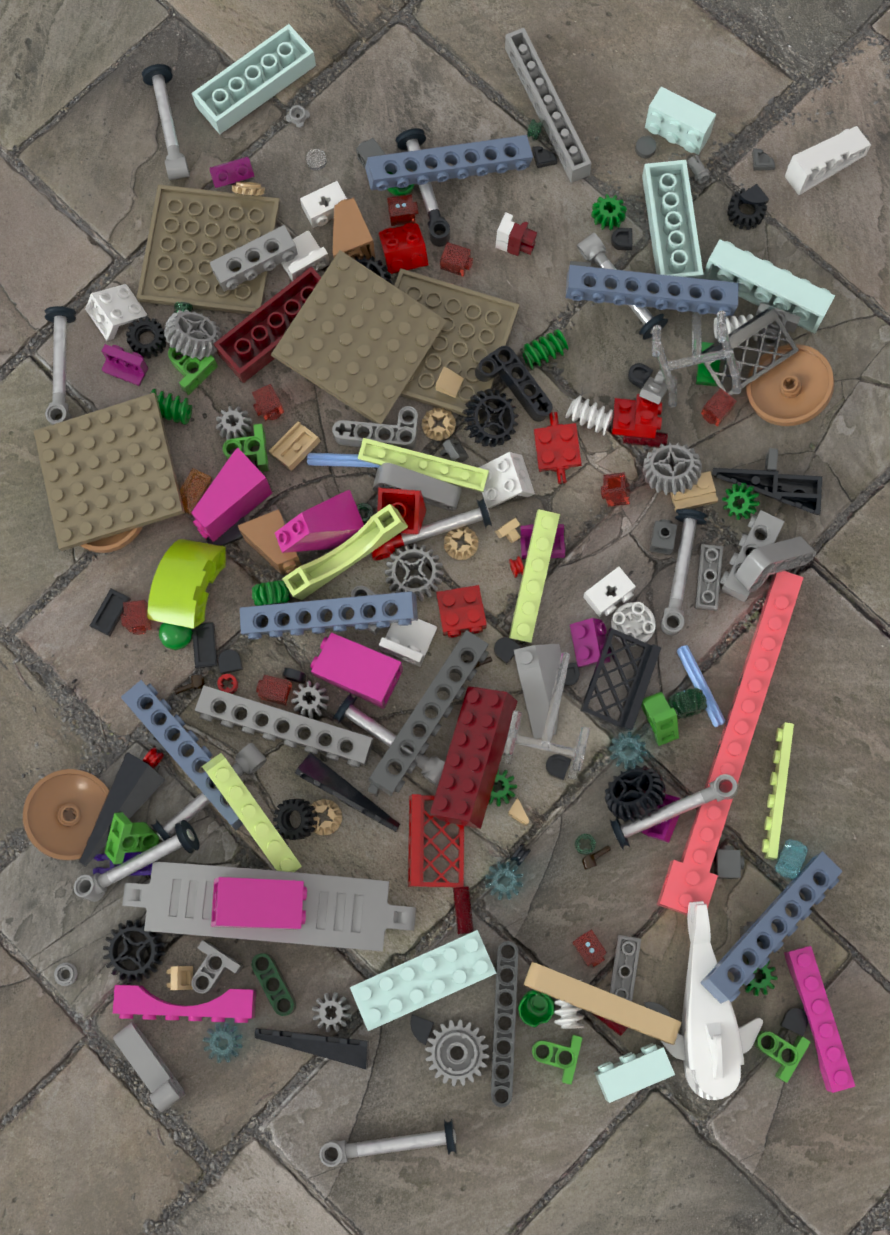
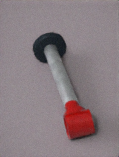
(433, 529)

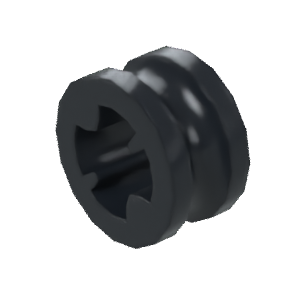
(520, 854)

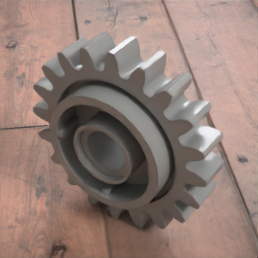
(462, 1067)

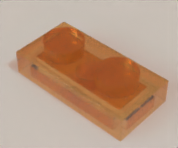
(194, 489)

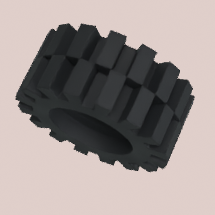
(744, 219)
(145, 326)
(306, 815)

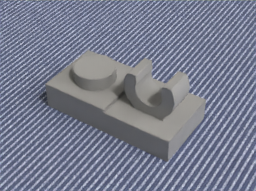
(654, 388)

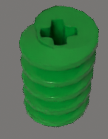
(544, 348)
(175, 408)

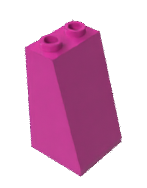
(230, 496)
(321, 526)
(357, 669)
(258, 903)

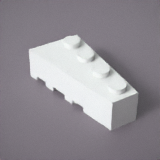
(826, 159)

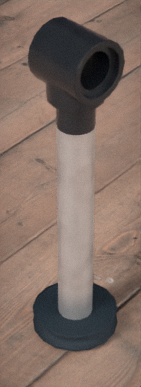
(411, 141)

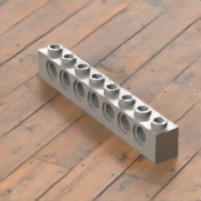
(547, 105)
(211, 698)

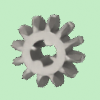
(225, 423)
(316, 693)
(323, 1012)

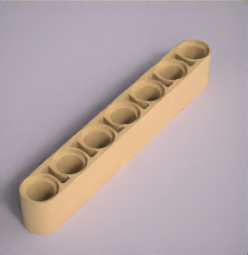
(602, 1003)

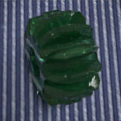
(688, 702)

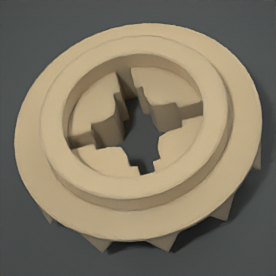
(248, 188)
(438, 433)
(465, 551)
(334, 813)

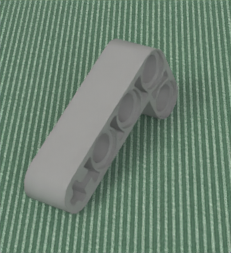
(376, 430)
(433, 490)
(773, 559)
(149, 1066)

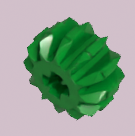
(615, 208)
(738, 493)
(270, 593)
(507, 787)
(762, 983)

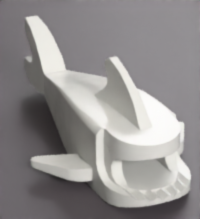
(710, 1033)

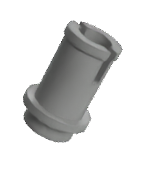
(701, 174)

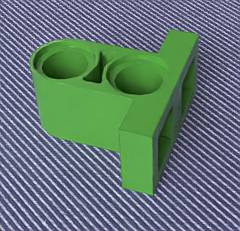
(184, 366)
(245, 445)
(661, 718)
(128, 837)
(775, 1050)
(553, 1056)

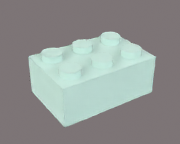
(679, 121)
(634, 1072)

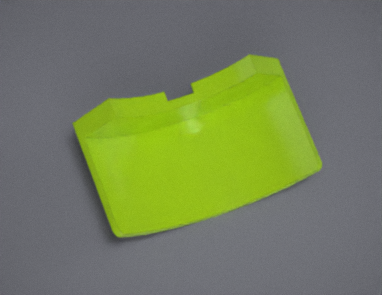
(181, 582)

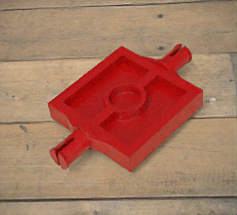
(557, 447)

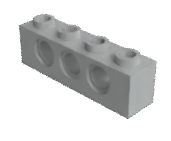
(258, 248)
(764, 524)

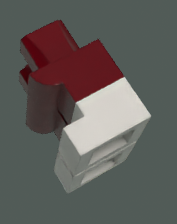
(515, 237)

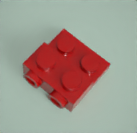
(636, 417)
(461, 611)

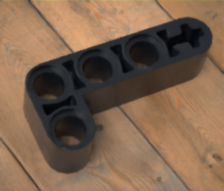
(516, 385)

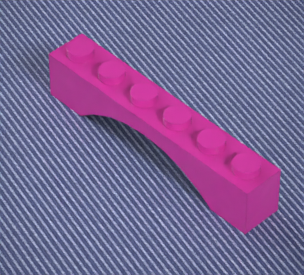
(138, 1000)
(828, 1044)

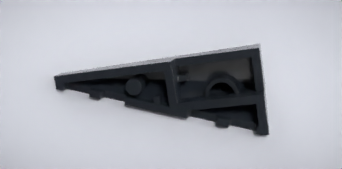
(795, 490)
(323, 777)
(130, 790)
(344, 1050)

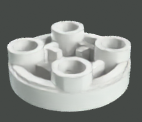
(634, 620)

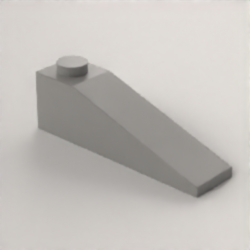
(537, 674)

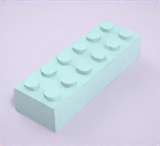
(254, 79)
(672, 219)
(768, 284)
(422, 980)

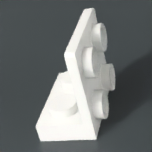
(308, 255)
(114, 308)
(506, 479)
(409, 641)

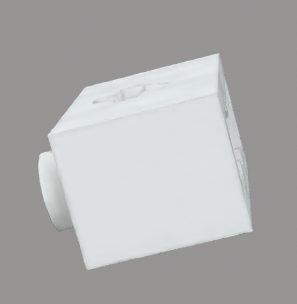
(315, 203)
(614, 581)

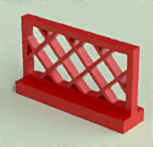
(416, 846)

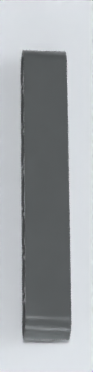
(509, 1034)

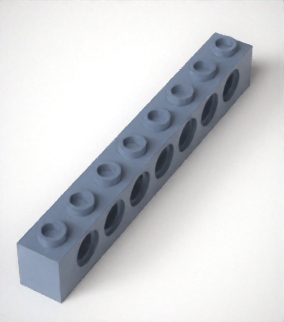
(398, 163)
(661, 285)
(252, 616)
(136, 699)
(717, 979)

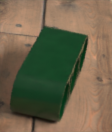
(282, 992)

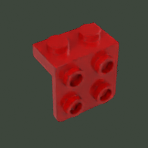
(403, 247)

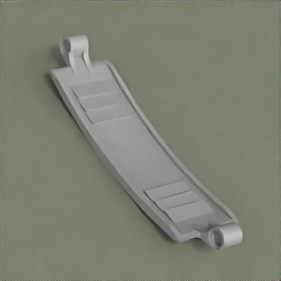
(337, 908)

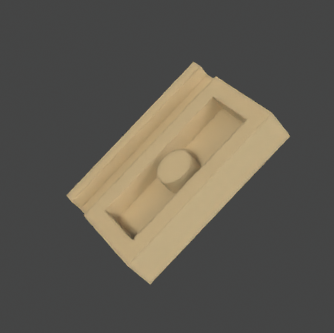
(294, 446)
(700, 494)

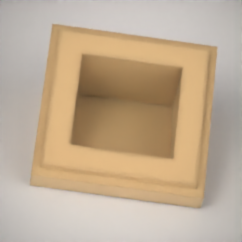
(449, 382)
(518, 813)

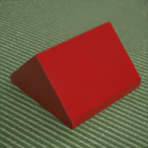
(408, 503)

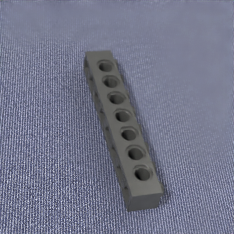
(467, 645)

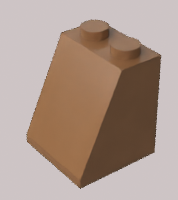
(351, 231)
(261, 537)

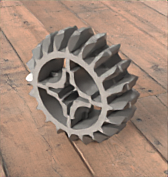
(192, 334)
(659, 473)
(425, 557)

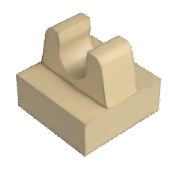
(509, 530)
(180, 978)

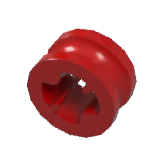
(516, 566)
(227, 677)
(153, 758)

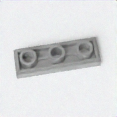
(708, 589)
(625, 956)

